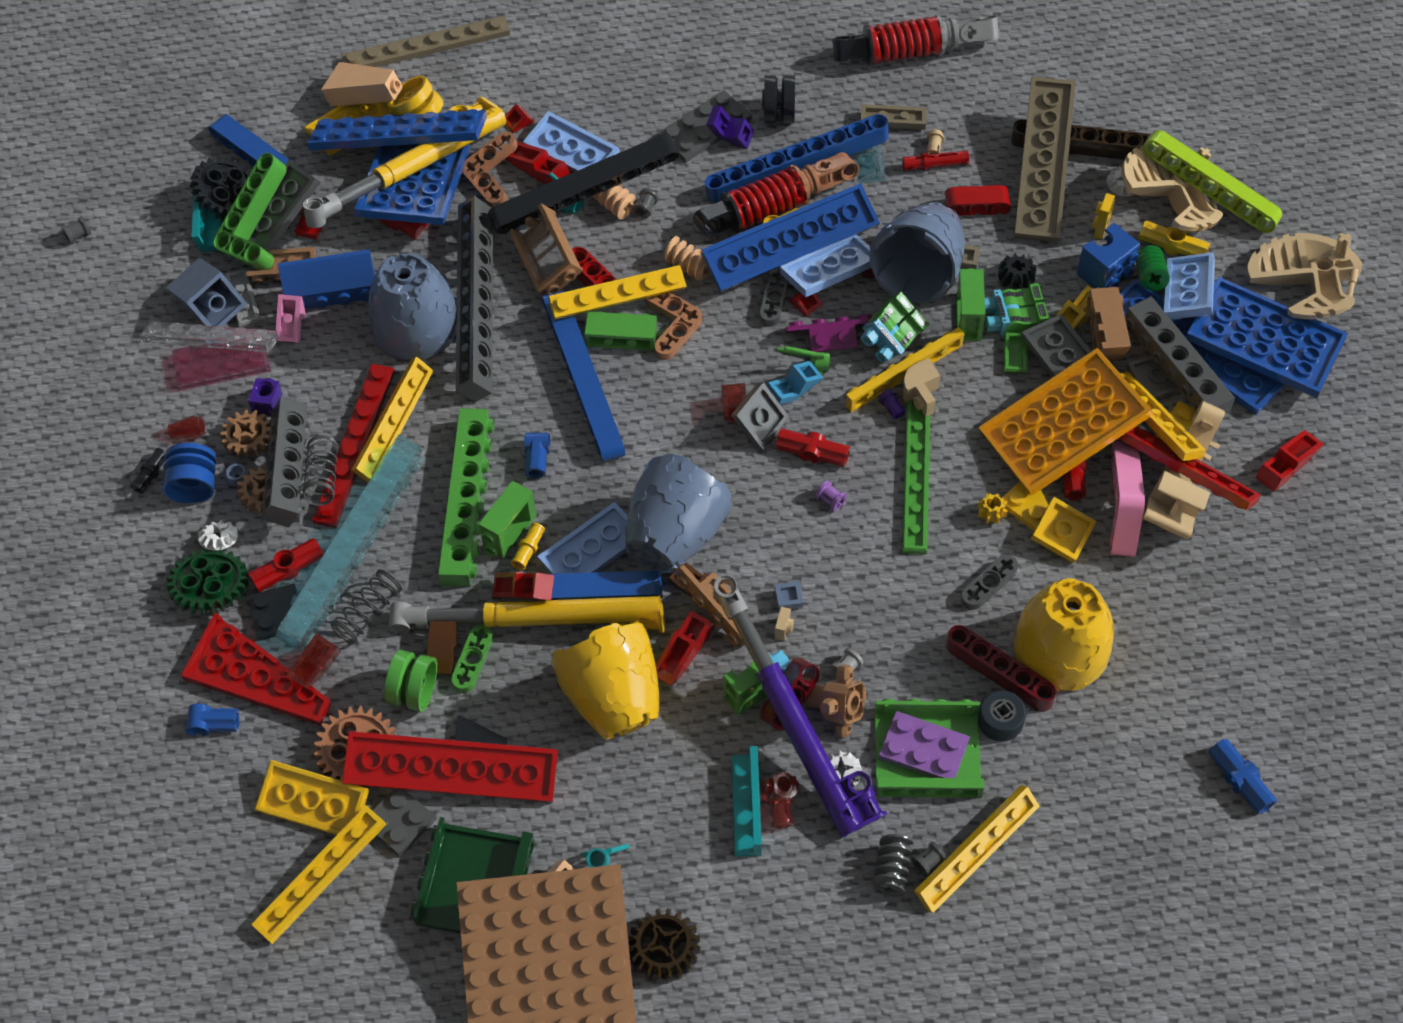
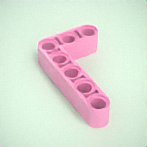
(1128, 499)

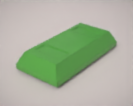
(1015, 353)

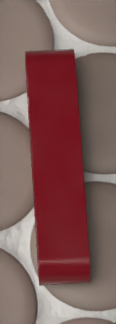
(995, 657)

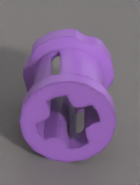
(831, 495)

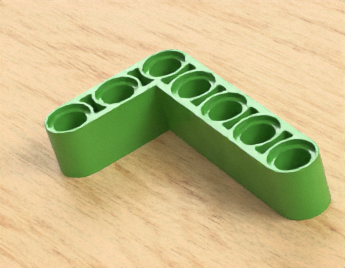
(246, 213)

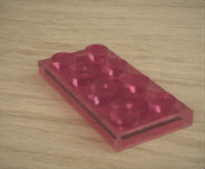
(209, 366)

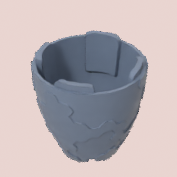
(919, 252)
(411, 308)
(674, 512)

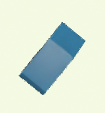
(797, 382)

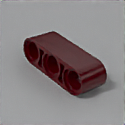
(801, 685)

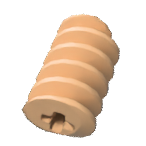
(617, 201)
(690, 261)

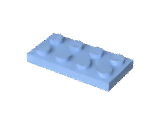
(569, 142)
(828, 265)
(1190, 286)
(590, 545)

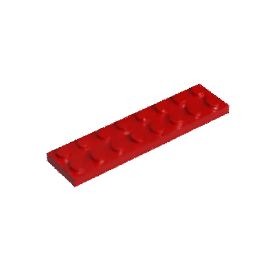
(450, 766)

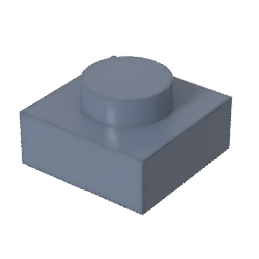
(789, 595)

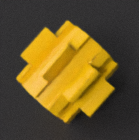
(992, 515)

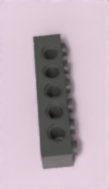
(1177, 356)
(285, 462)

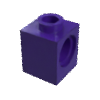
(258, 398)

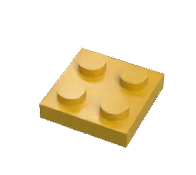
(1063, 530)

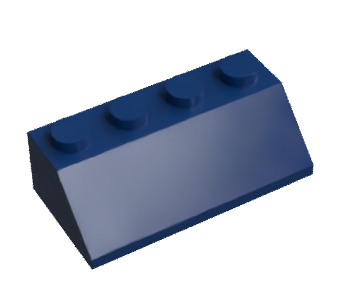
(329, 278)

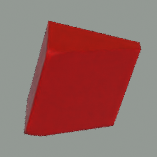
(518, 118)
(806, 304)

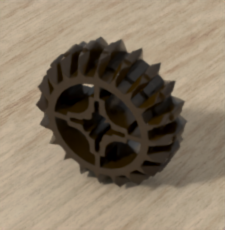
(673, 939)

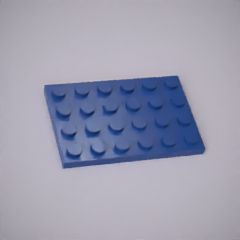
(419, 197)
(1266, 339)

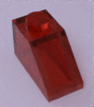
(314, 661)

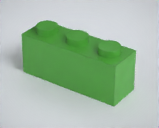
(621, 330)

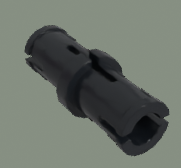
(148, 471)

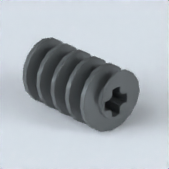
(890, 864)

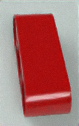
(978, 199)
(594, 271)

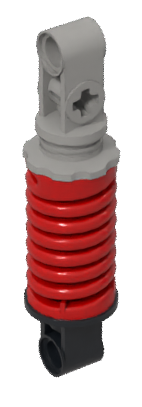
(913, 38)

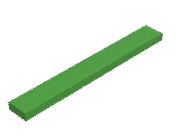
(916, 481)

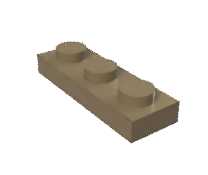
(898, 116)

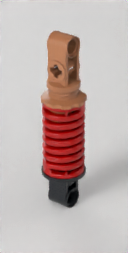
(774, 194)

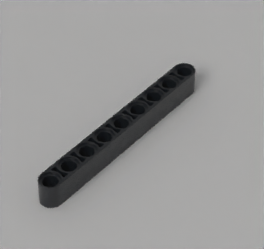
(584, 183)

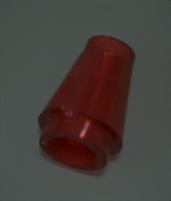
(187, 428)

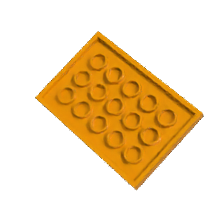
(1065, 421)

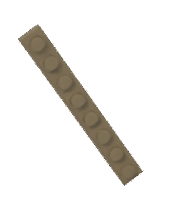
(429, 43)

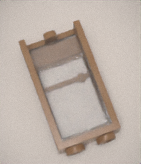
(546, 252)

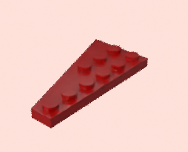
(244, 670)

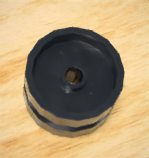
(779, 99)

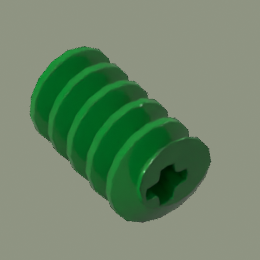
(1152, 268)

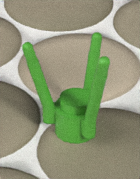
(818, 359)

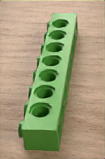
(469, 423)

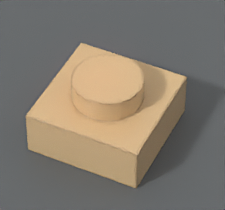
(784, 624)

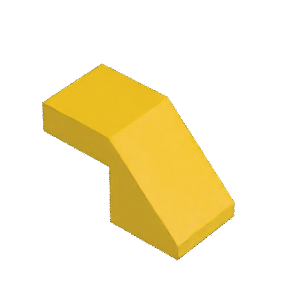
(1076, 312)

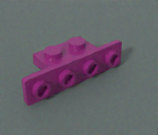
(830, 335)

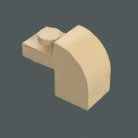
(918, 384)

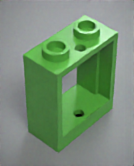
(971, 303)
(507, 520)

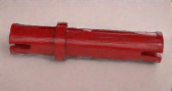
(928, 161)

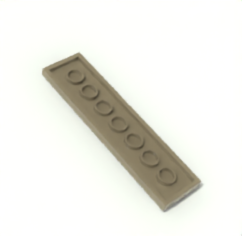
(1045, 159)

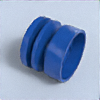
(189, 473)

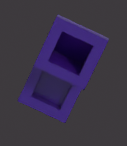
(733, 130)

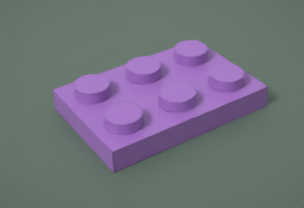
(923, 747)

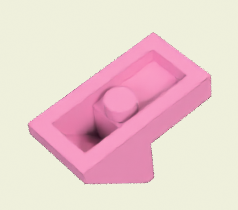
(289, 317)

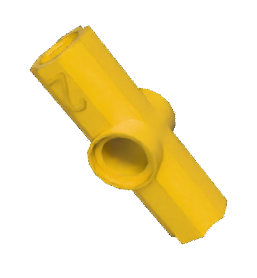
(1172, 240)

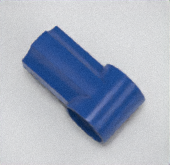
(536, 454)
(204, 719)

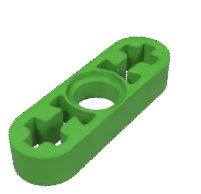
(470, 648)

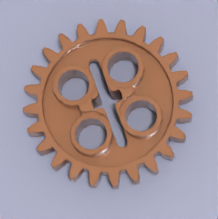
(328, 748)

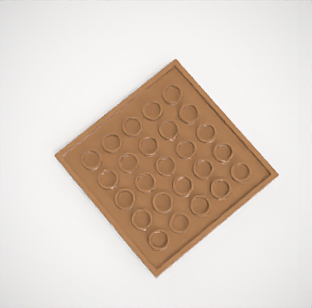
(547, 948)

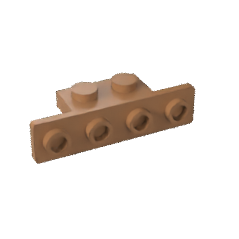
(281, 256)
(704, 598)

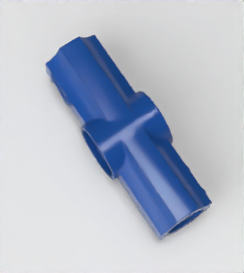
(1242, 776)

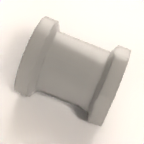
(849, 658)

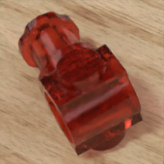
(780, 799)

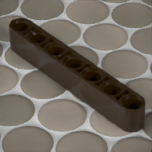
(1091, 140)

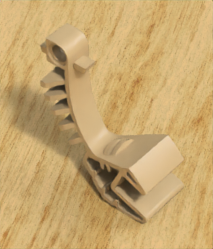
(1175, 497)

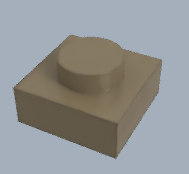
(970, 257)

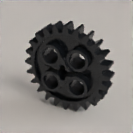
(218, 184)

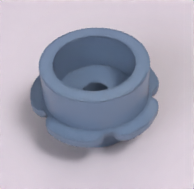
(232, 471)

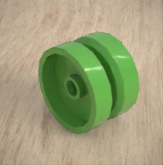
(410, 680)

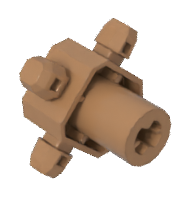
(839, 700)

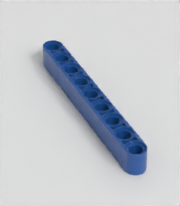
(846, 139)
(586, 384)

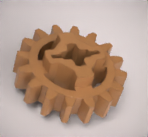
(246, 434)
(255, 482)

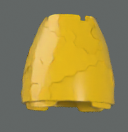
(1064, 643)
(611, 679)

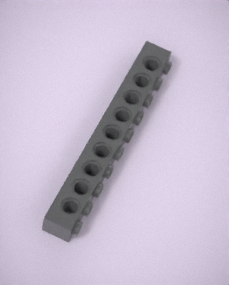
(474, 300)

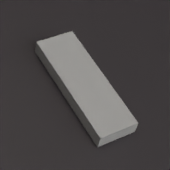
(250, 314)

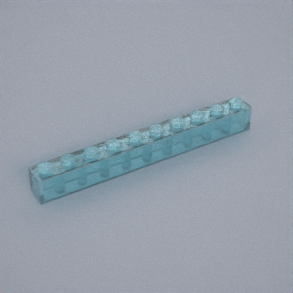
(348, 544)

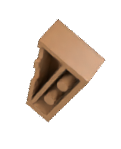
(1108, 322)

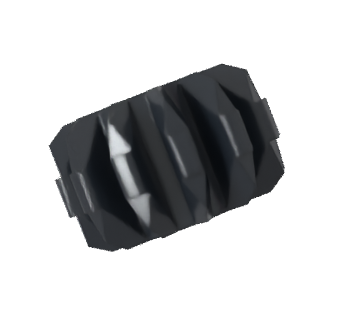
(1017, 271)

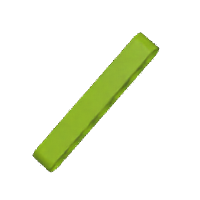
(1201, 178)

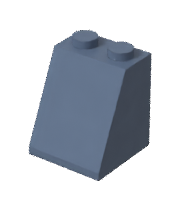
(206, 294)

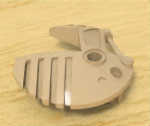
(1148, 178)
(1311, 261)

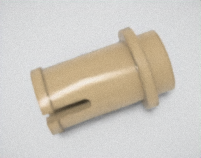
(934, 139)

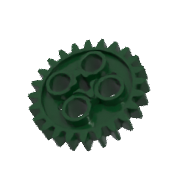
(207, 581)

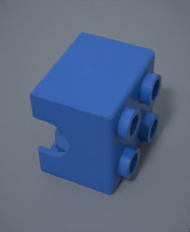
(1111, 262)

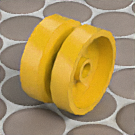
(416, 98)

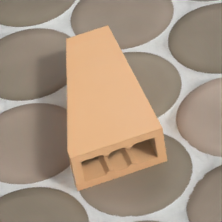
(360, 85)

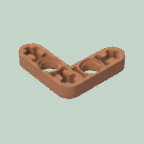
(481, 171)
(680, 323)

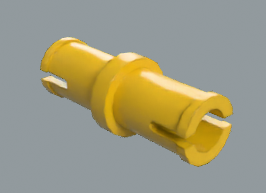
(528, 546)

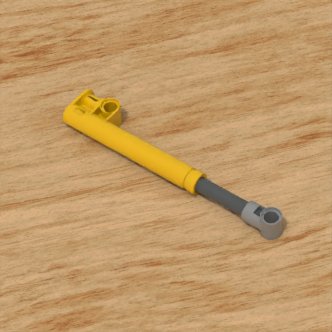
(398, 168)
(535, 613)

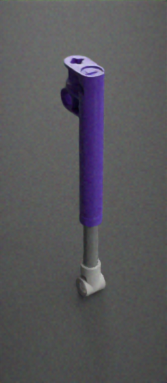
(846, 806)

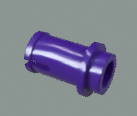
(891, 402)

